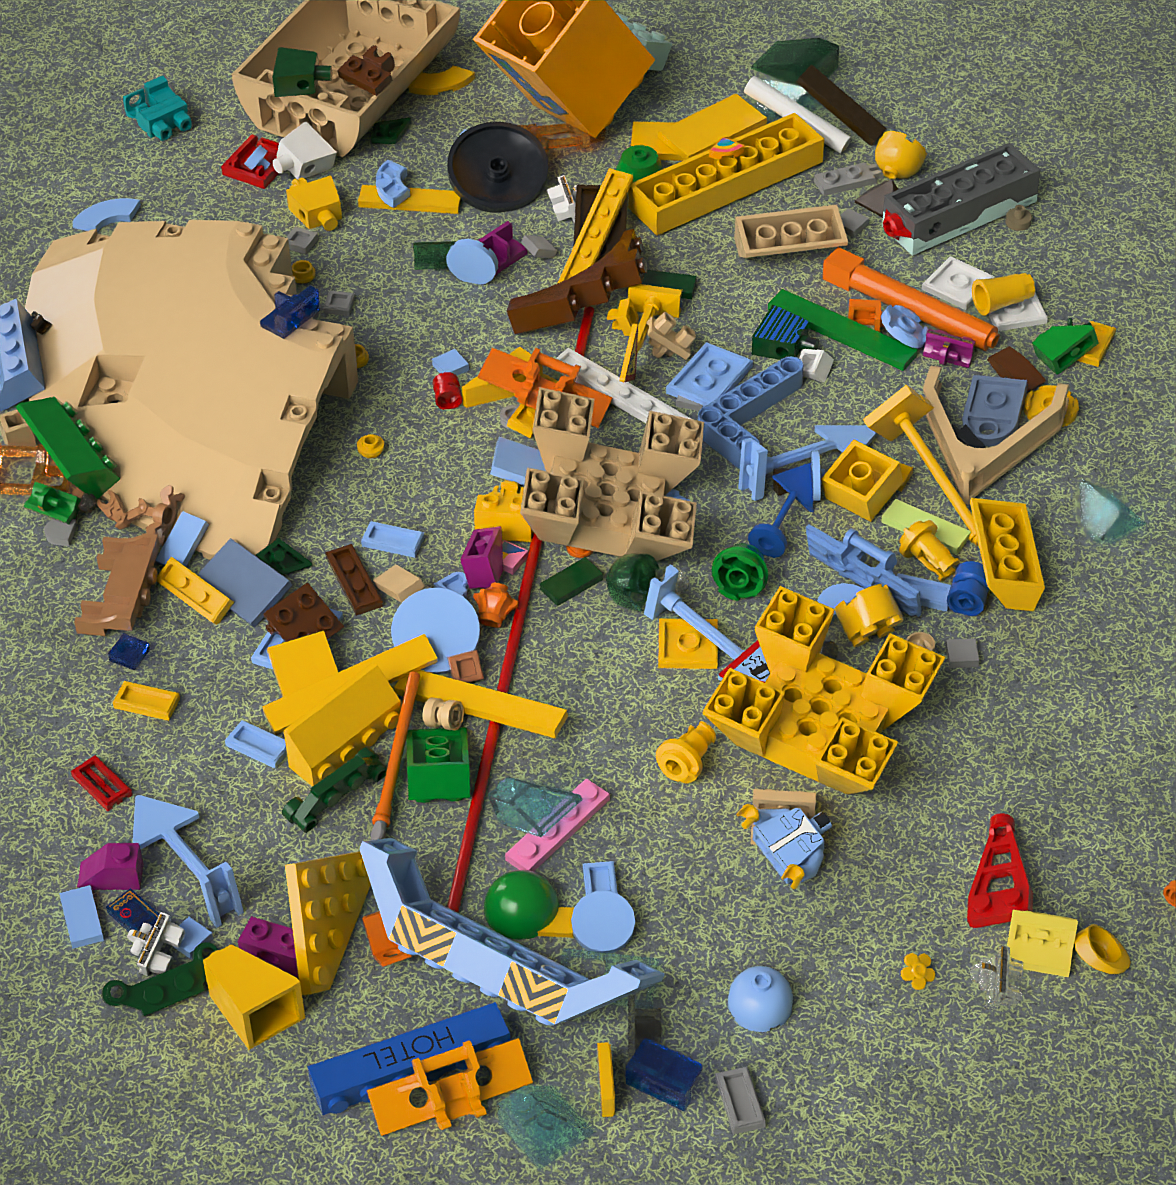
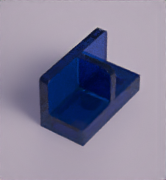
(291, 311)
(662, 1073)

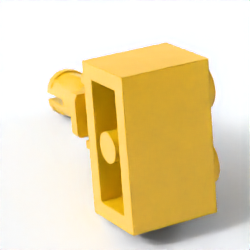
(503, 510)

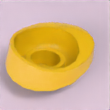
(1101, 950)

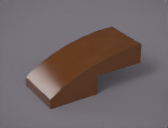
(1013, 365)

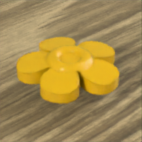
(917, 970)

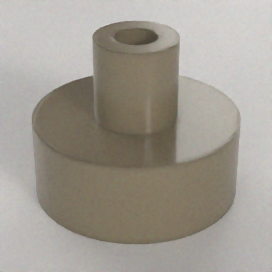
(1018, 218)

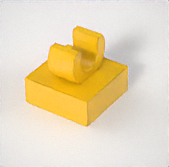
(624, 316)

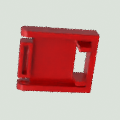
(236, 169)

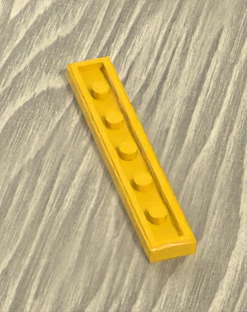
(598, 223)
(393, 663)
(490, 704)

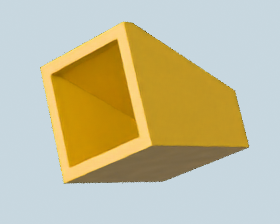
(253, 994)

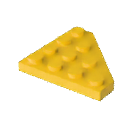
(324, 910)

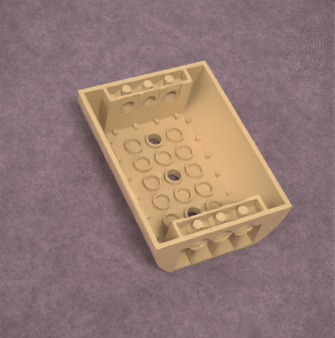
(337, 30)

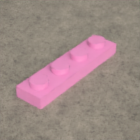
(534, 850)

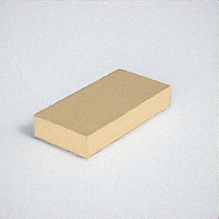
(398, 583)

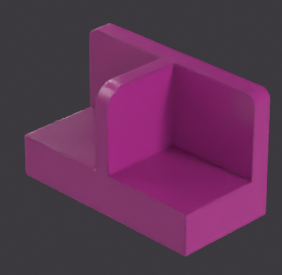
(504, 246)

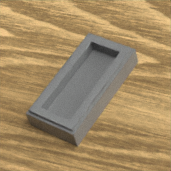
(740, 1100)

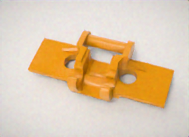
(454, 1094)

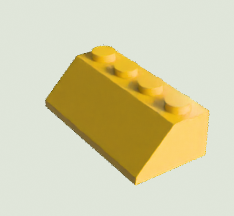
(1008, 552)
(342, 725)

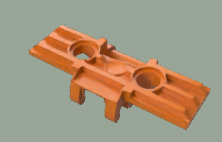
(502, 366)

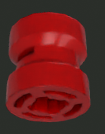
(447, 390)

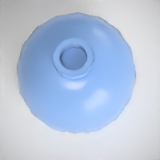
(760, 999)

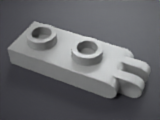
(847, 178)

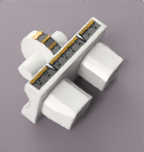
(563, 199)
(151, 957)

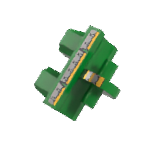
(53, 503)

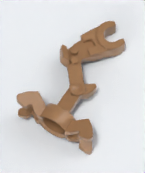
(162, 514)

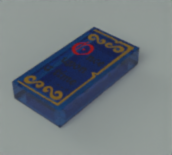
(132, 911)

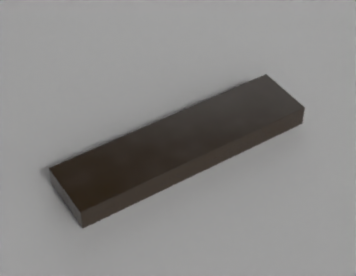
(841, 105)

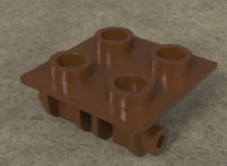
(301, 615)

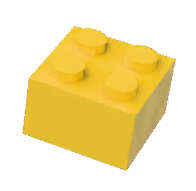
(862, 480)

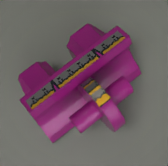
(948, 348)

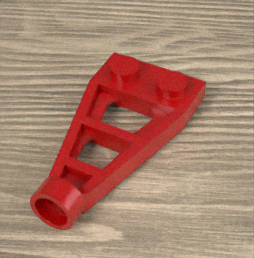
(997, 906)

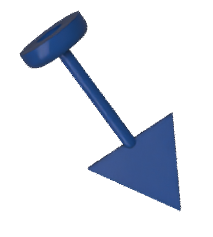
(770, 538)

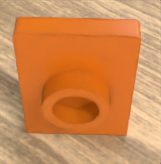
(379, 942)

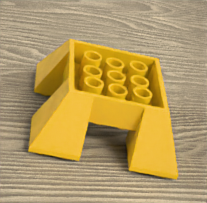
(815, 709)

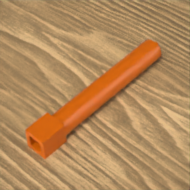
(849, 273)

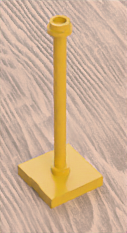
(898, 416)

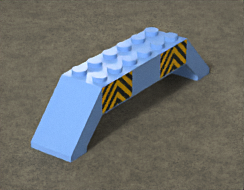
(482, 954)

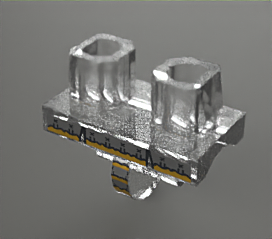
(994, 976)

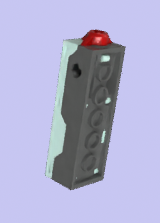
(960, 198)

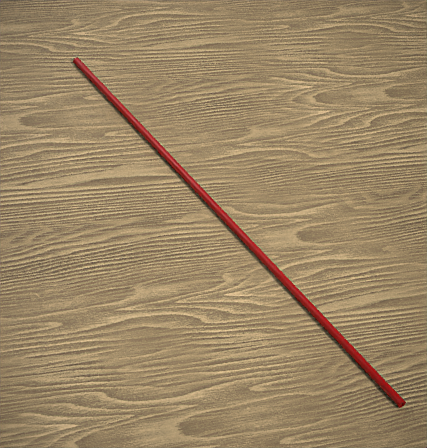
(503, 686)

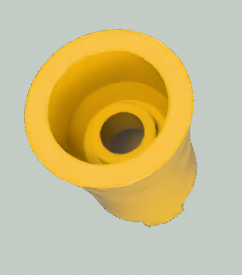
(1001, 292)

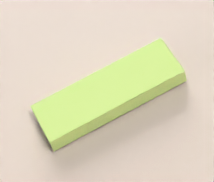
(902, 516)

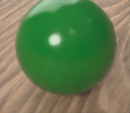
(520, 904)

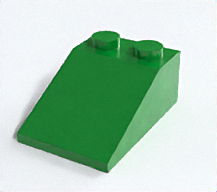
(438, 764)

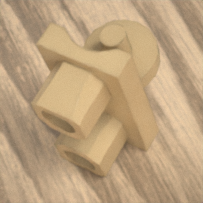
(668, 341)

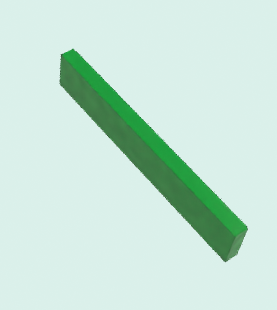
(847, 331)

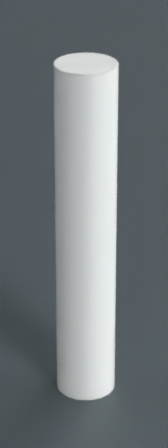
(785, 106)

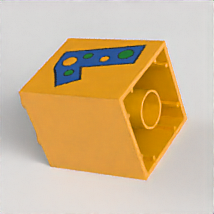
(567, 57)

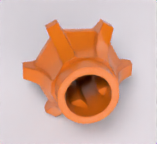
(494, 604)

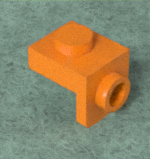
(866, 312)

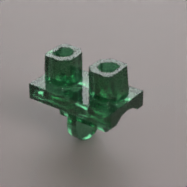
(431, 255)

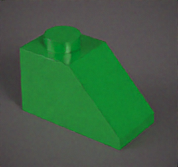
(1064, 345)

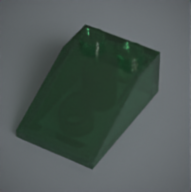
(791, 58)

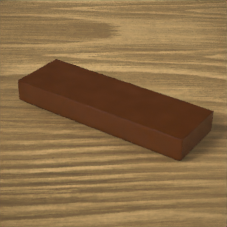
(354, 579)

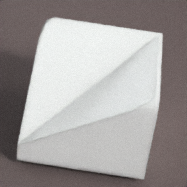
(816, 364)

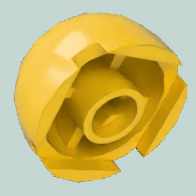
(899, 156)

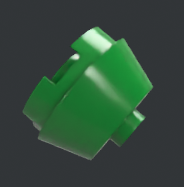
(639, 162)
(740, 571)

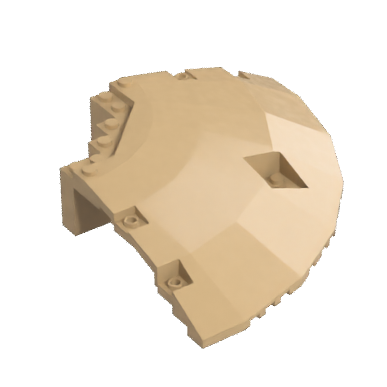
(202, 389)

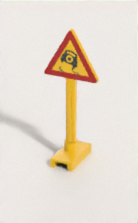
(651, 302)

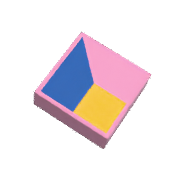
(513, 557)

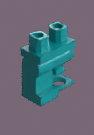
(165, 109)

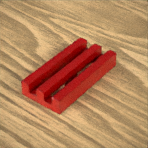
(114, 798)

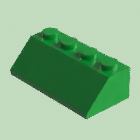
(70, 445)

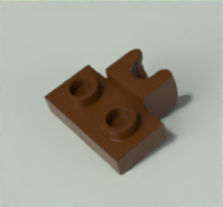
(369, 73)

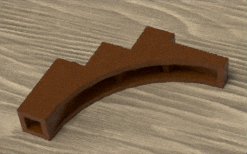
(591, 287)

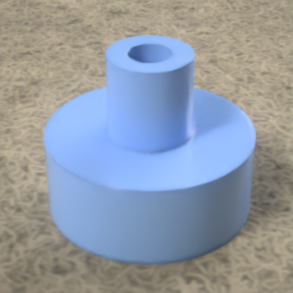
(257, 158)

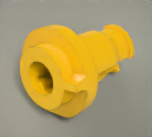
(921, 542)
(682, 757)

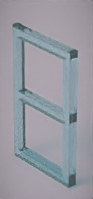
(610, 958)

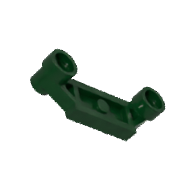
(333, 787)
(163, 988)

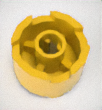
(869, 614)

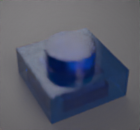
(129, 651)

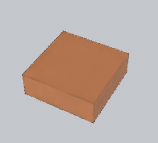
(465, 666)

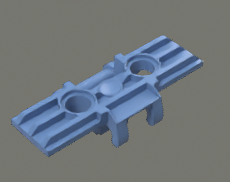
(849, 560)

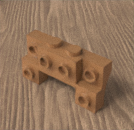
(127, 586)

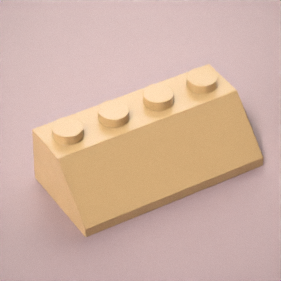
(789, 231)

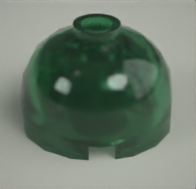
(631, 575)

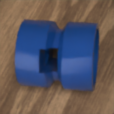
(968, 589)

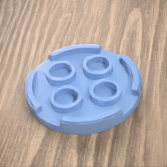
(444, 619)

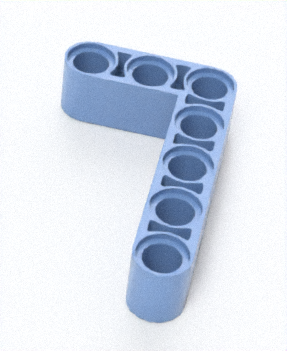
(727, 413)

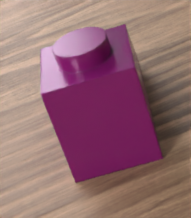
(483, 557)
(113, 868)

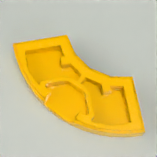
(451, 79)

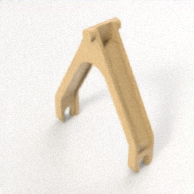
(980, 467)

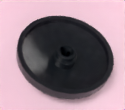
(497, 167)

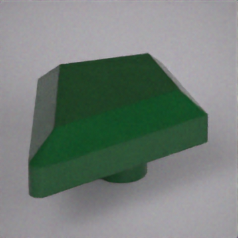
(389, 131)
(283, 557)

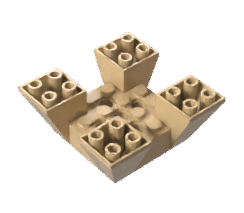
(609, 495)

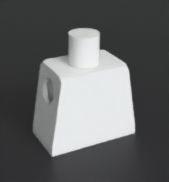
(304, 153)

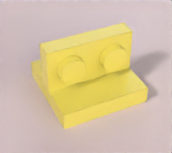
(1042, 941)

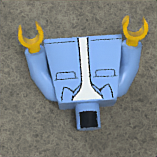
(788, 840)

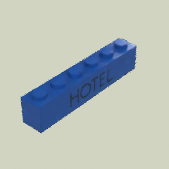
(346, 1077)

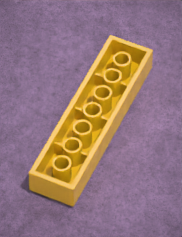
(708, 183)

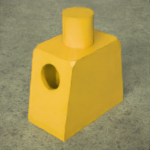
(316, 203)

